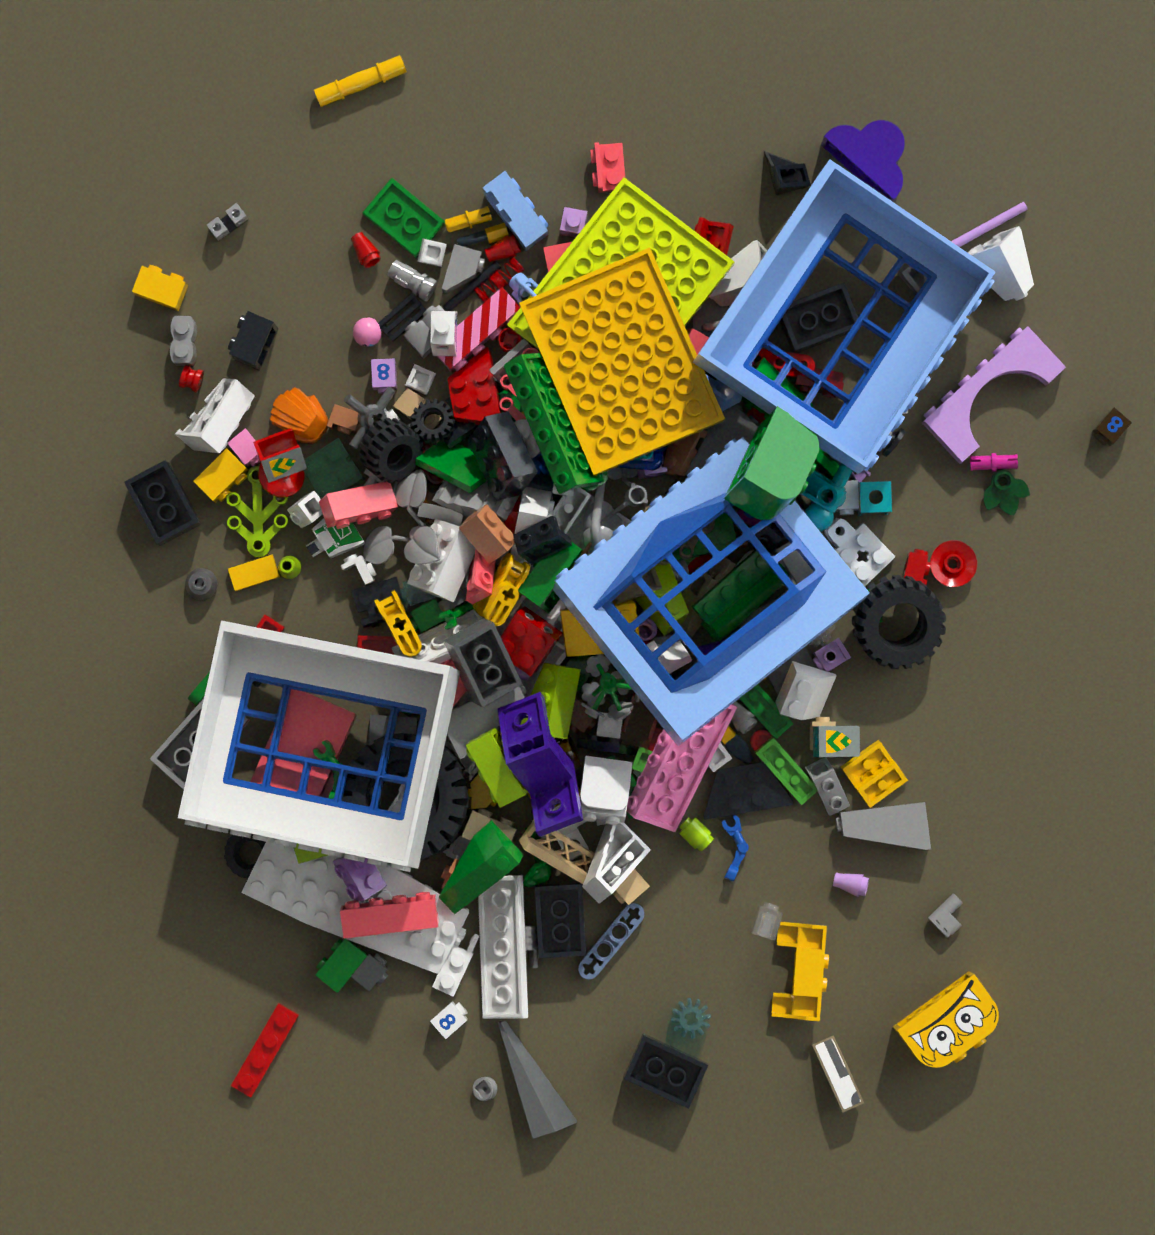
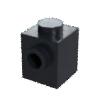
(770, 537)

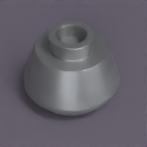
(198, 591)

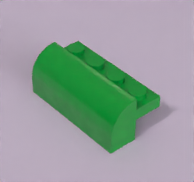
(737, 596)

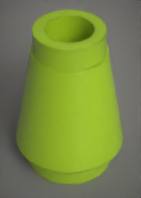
(295, 569)

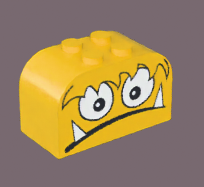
(950, 1023)

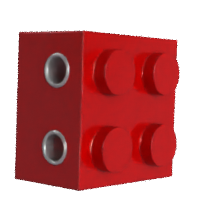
(529, 640)

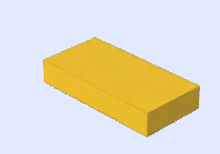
(253, 572)

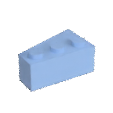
(515, 210)

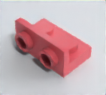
(609, 166)
(480, 579)

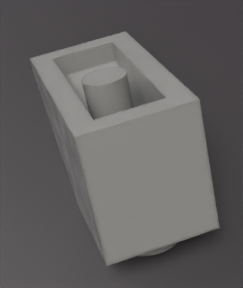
(462, 267)

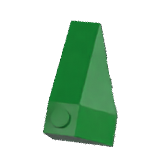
(482, 865)

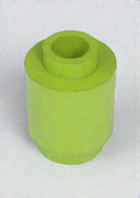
(695, 833)

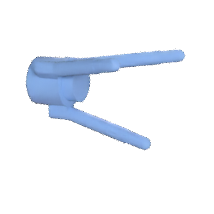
(522, 286)

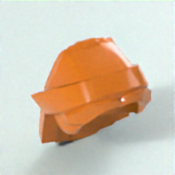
(301, 414)

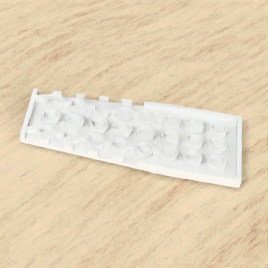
(315, 895)

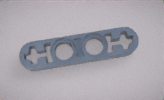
(609, 939)

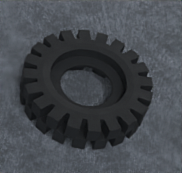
(449, 799)

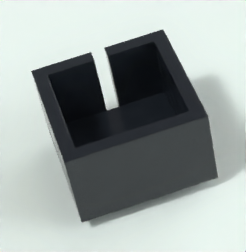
(250, 340)

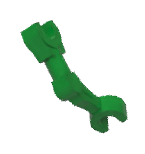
(450, 616)
(329, 757)

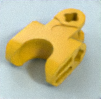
(505, 590)
(406, 639)

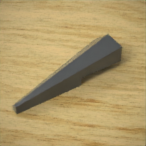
(541, 1103)

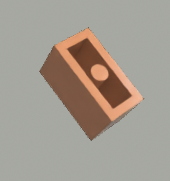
(487, 533)

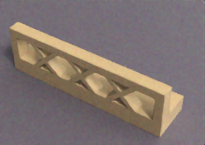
(555, 858)

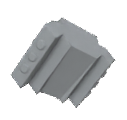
(468, 503)

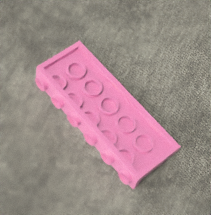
(675, 774)

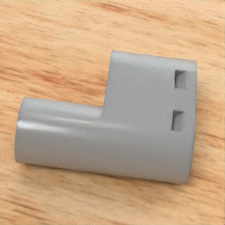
(942, 916)

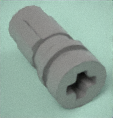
(411, 279)

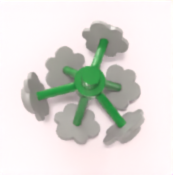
(609, 684)

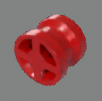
(191, 378)

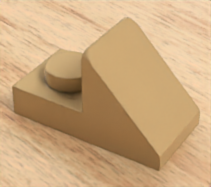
(409, 401)

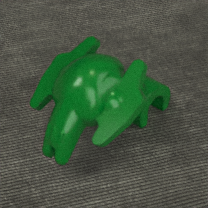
(539, 872)

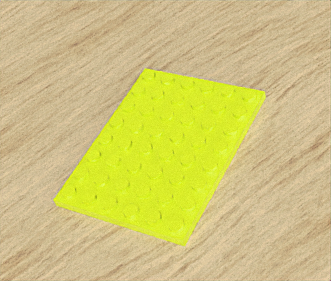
(627, 225)

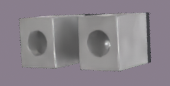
(224, 226)

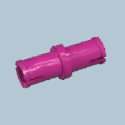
(993, 462)

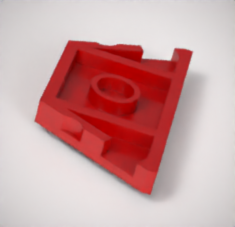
(474, 390)

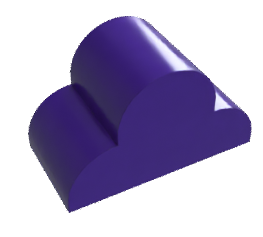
(870, 154)

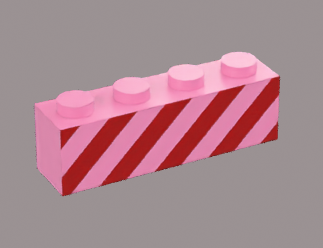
(481, 326)

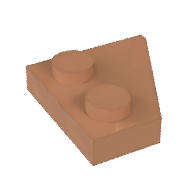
(681, 454)

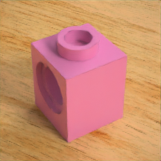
(244, 448)

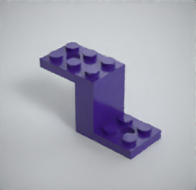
(540, 764)

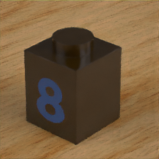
(1111, 427)

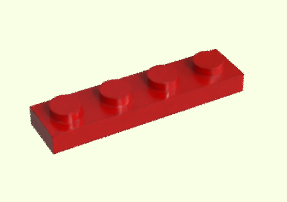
(264, 1050)

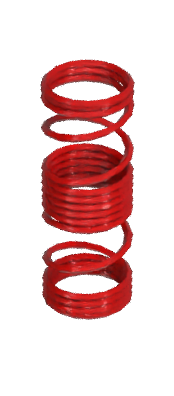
(498, 280)

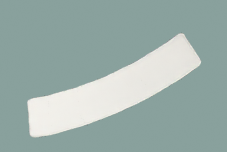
(440, 513)

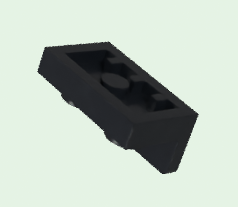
(541, 540)

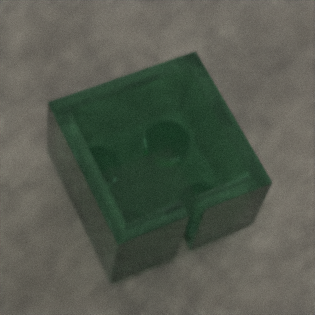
(331, 471)

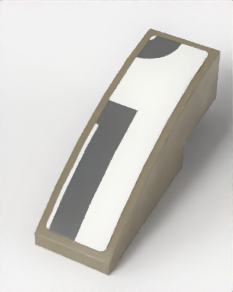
(838, 1073)

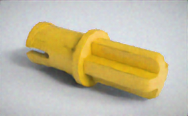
(467, 219)

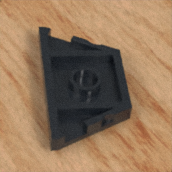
(745, 790)

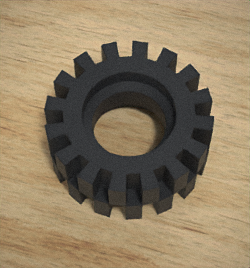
(427, 409)

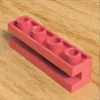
(389, 915)

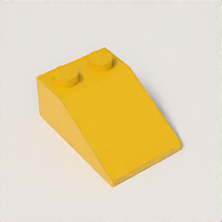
(578, 641)

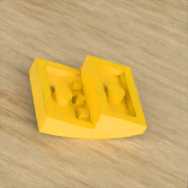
(874, 773)

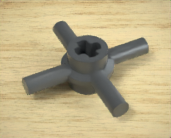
(366, 413)

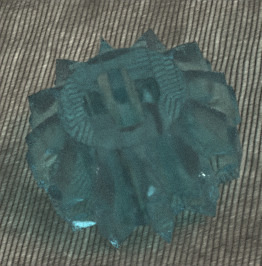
(698, 1015)

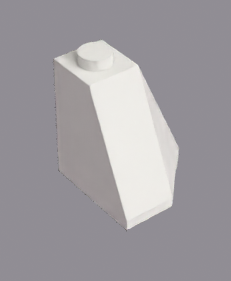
(1009, 260)
(735, 279)

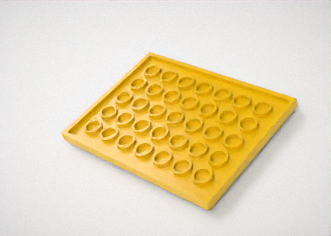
(621, 361)

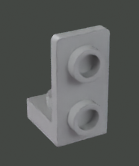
(827, 786)

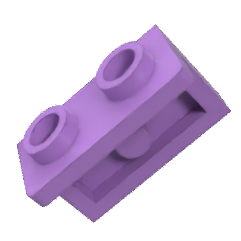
(359, 877)

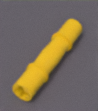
(360, 81)

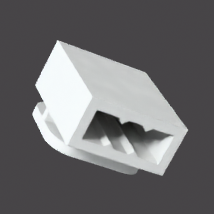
(605, 789)

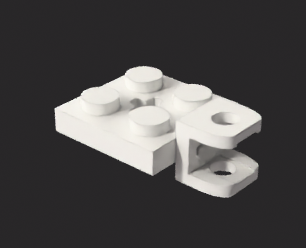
(852, 540)

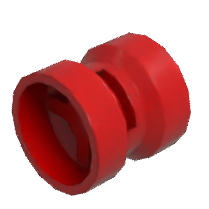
(508, 339)

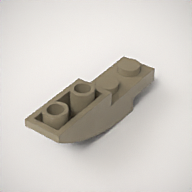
(698, 589)

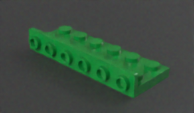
(549, 423)

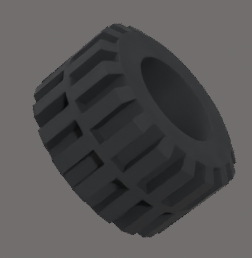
(390, 450)

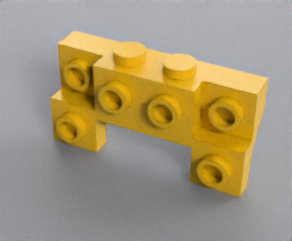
(807, 972)

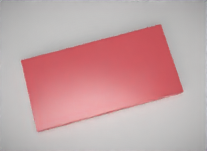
(305, 727)

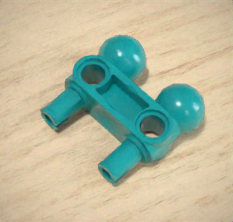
(817, 490)

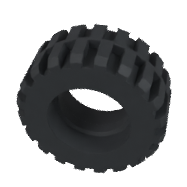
(919, 642)

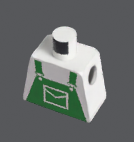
(334, 540)

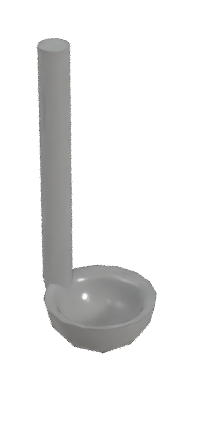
(596, 532)

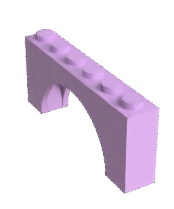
(1023, 355)

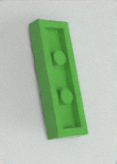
(786, 770)

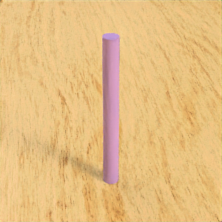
(991, 224)

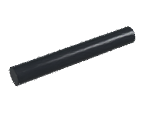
(469, 289)

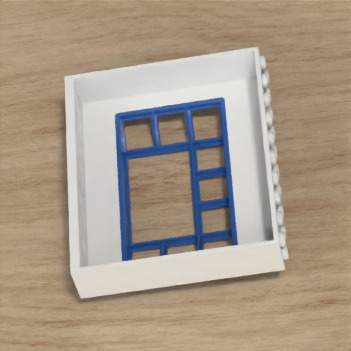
(296, 817)

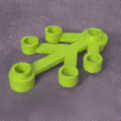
(257, 517)

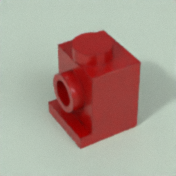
(917, 565)

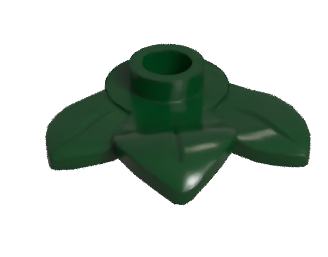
(1005, 496)

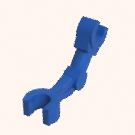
(742, 847)

